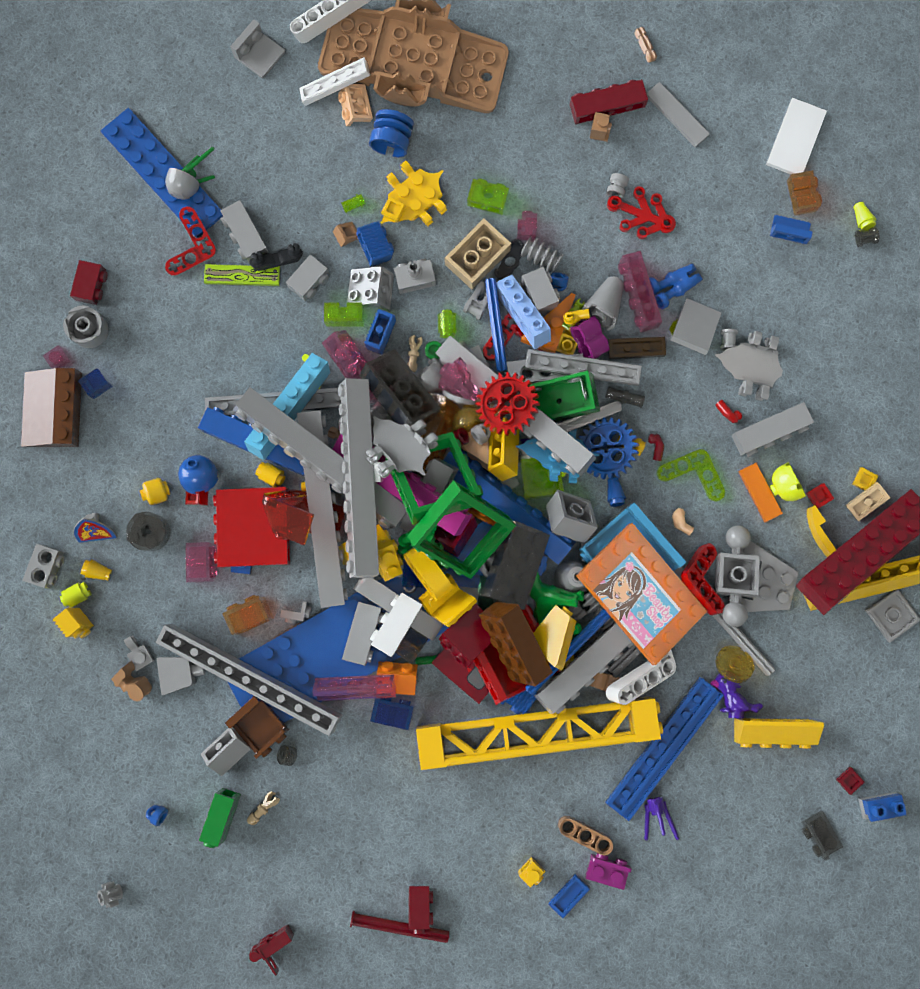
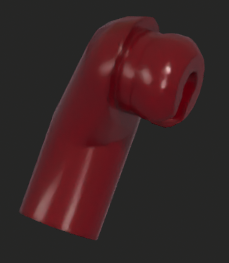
(658, 444)

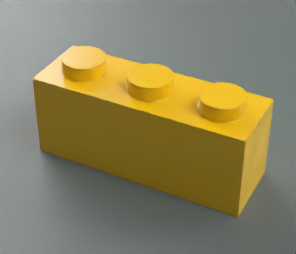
(503, 454)

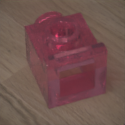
(527, 226)

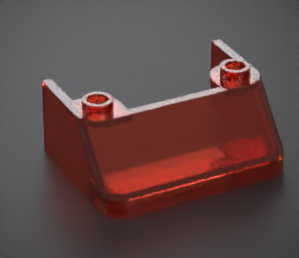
(290, 514)

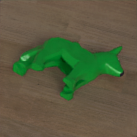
(548, 596)

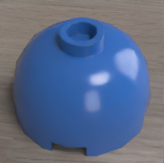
(197, 474)

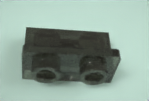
(821, 834)

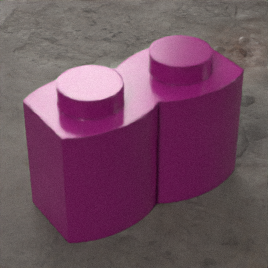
(590, 338)

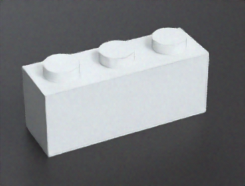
(395, 624)

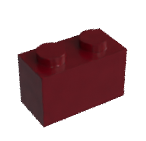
(88, 282)

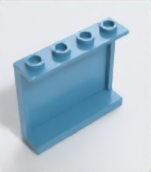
(633, 515)

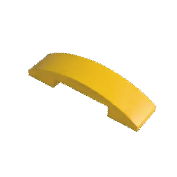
(815, 519)

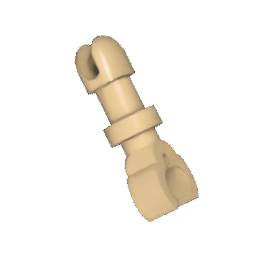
(414, 352)
(263, 808)

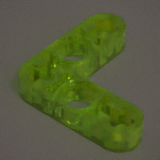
(699, 468)

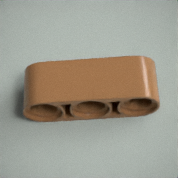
(594, 839)

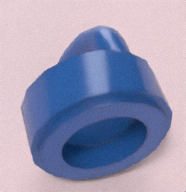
(560, 280)
(158, 816)

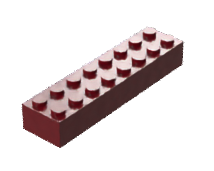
(863, 554)

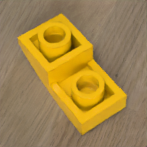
(567, 343)

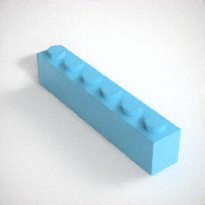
(292, 400)

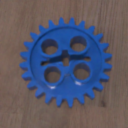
(607, 431)

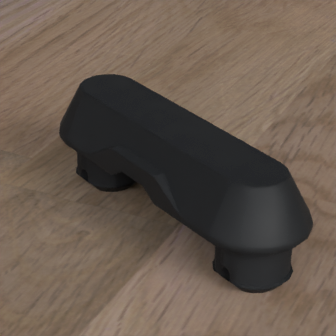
(282, 257)

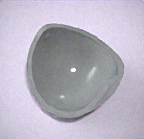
(181, 184)

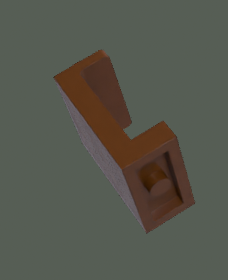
(258, 726)

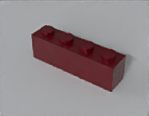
(610, 101)

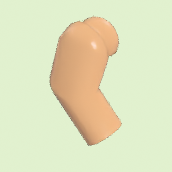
(679, 522)

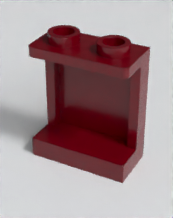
(466, 637)

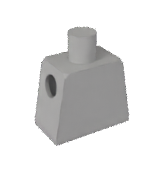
(177, 673)

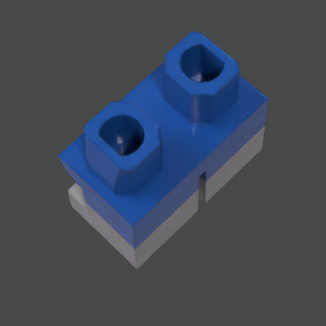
(882, 806)

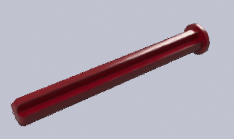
(397, 927)

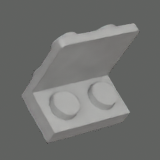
(256, 50)
(371, 287)

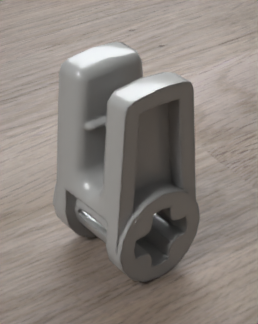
(475, 306)

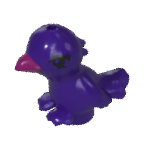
(734, 702)

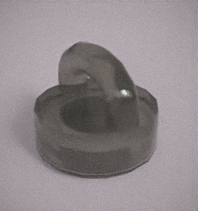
(287, 755)

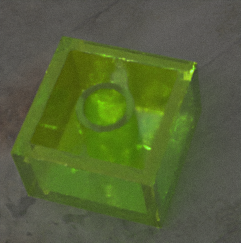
(536, 480)

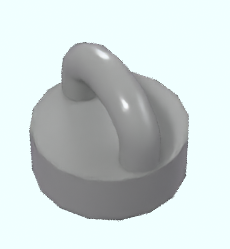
(479, 435)

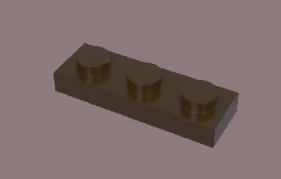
(637, 347)

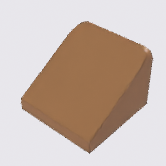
(345, 233)

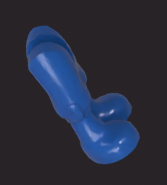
(680, 282)

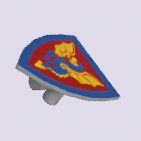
(92, 530)

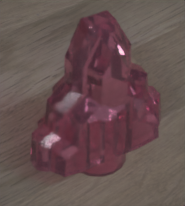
(458, 380)

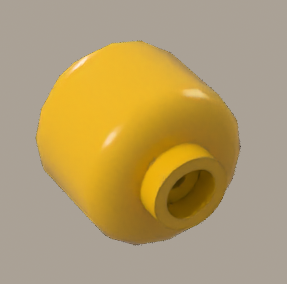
(155, 491)

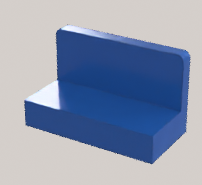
(791, 229)

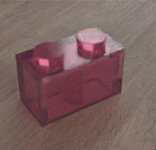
(200, 562)

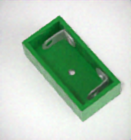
(577, 396)

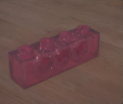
(346, 356)

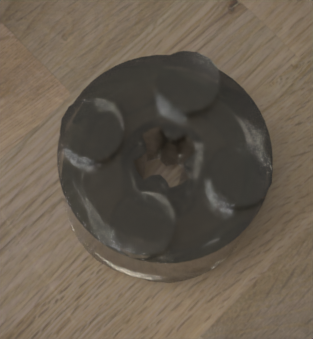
(145, 521)

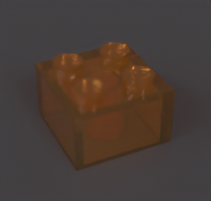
(247, 615)

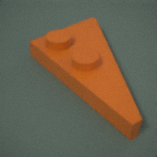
(555, 320)

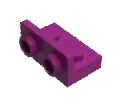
(608, 871)

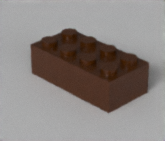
(515, 643)

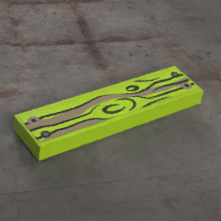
(241, 275)

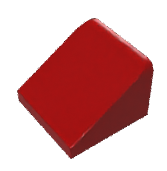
(199, 498)

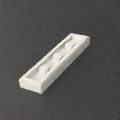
(334, 81)

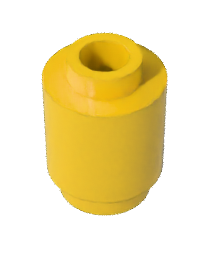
(270, 474)

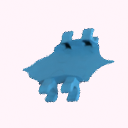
(549, 462)

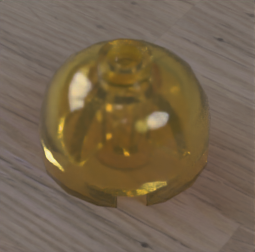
(466, 418)

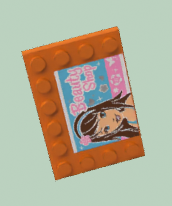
(641, 593)

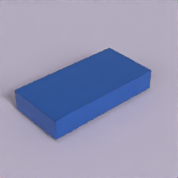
(568, 896)

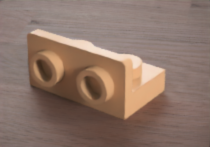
(355, 104)

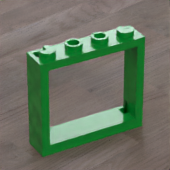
(414, 511)
(485, 547)

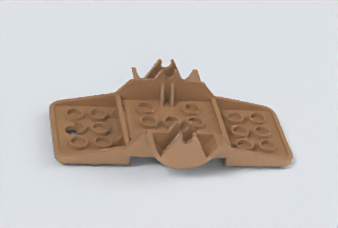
(418, 55)

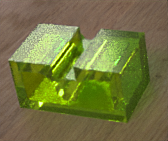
(344, 316)

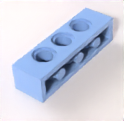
(523, 312)

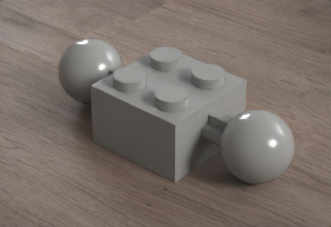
(736, 576)

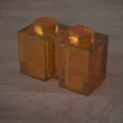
(803, 192)

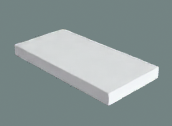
(796, 137)

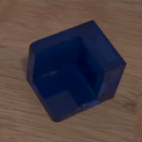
(95, 384)
(409, 579)

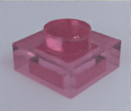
(56, 357)

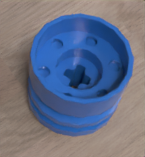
(391, 130)

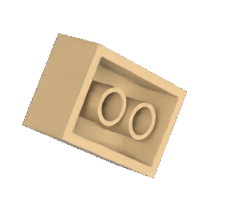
(477, 253)

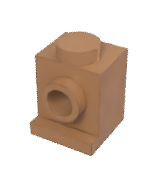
(600, 127)

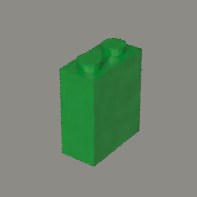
(219, 818)

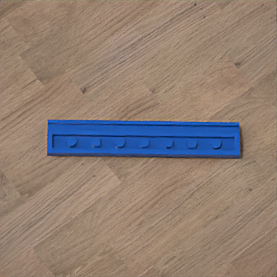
(663, 752)

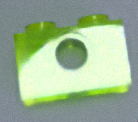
(494, 204)

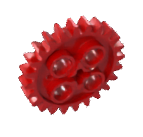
(519, 416)

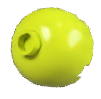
(787, 484)

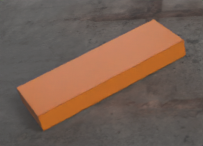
(760, 492)

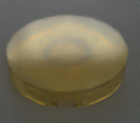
(734, 664)

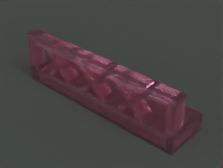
(354, 687)

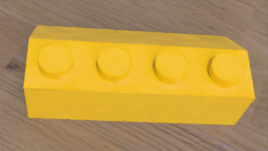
(777, 731)

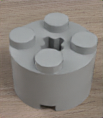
(77, 330)

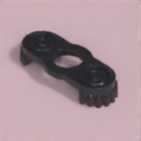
(515, 252)

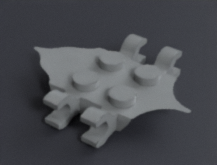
(754, 364)
(400, 446)

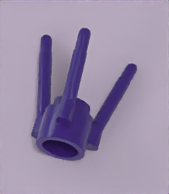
(656, 807)

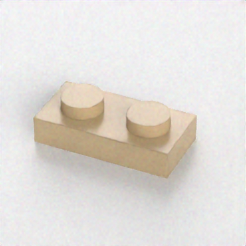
(867, 501)

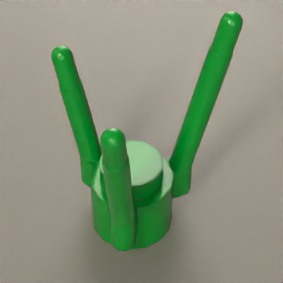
(194, 162)

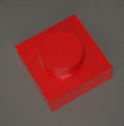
(820, 495)

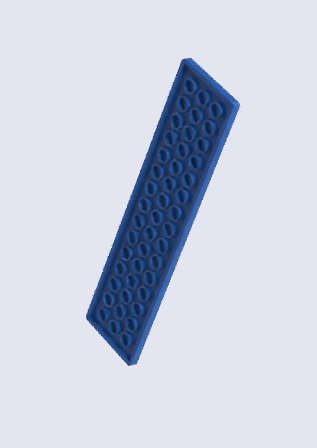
(319, 643)

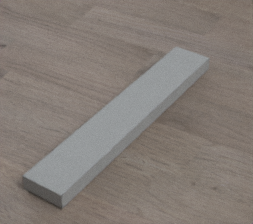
(569, 365)

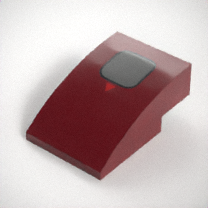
(464, 677)

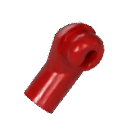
(727, 412)

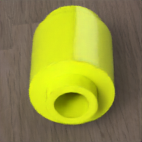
(75, 594)

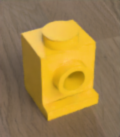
(531, 873)

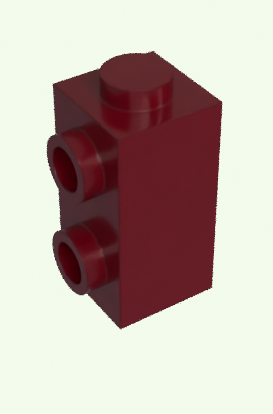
(418, 909)

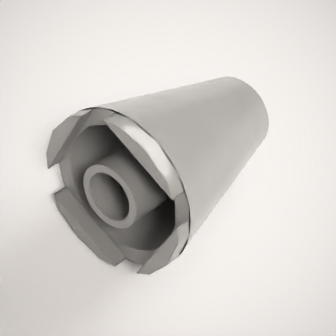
(606, 302)
(565, 578)

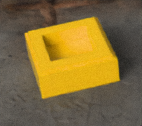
(393, 209)
(864, 479)

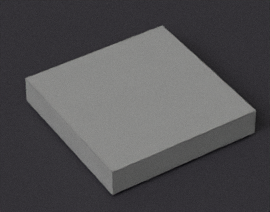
(893, 615)

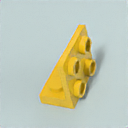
(449, 607)

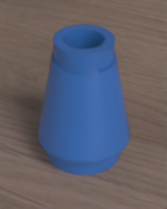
(615, 493)

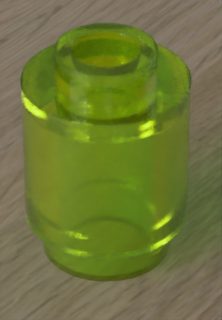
(447, 323)

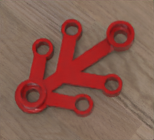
(644, 214)

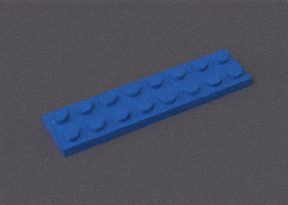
(152, 163)

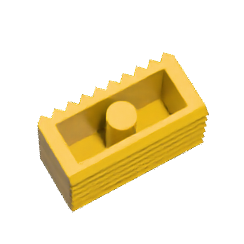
(73, 623)

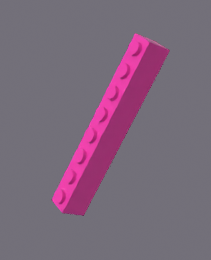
(423, 493)

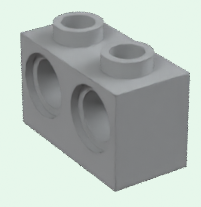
(38, 564)

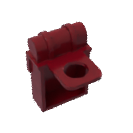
(270, 945)

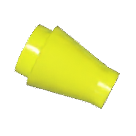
(864, 217)

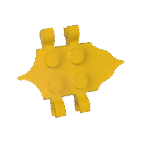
(418, 192)

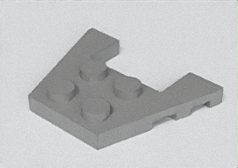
(775, 582)

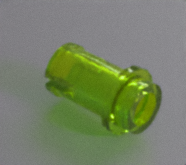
(353, 203)

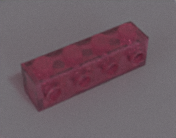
(640, 292)

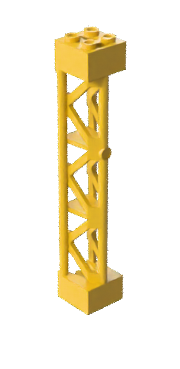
(642, 722)

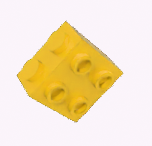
(388, 560)

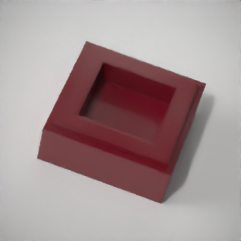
(850, 780)

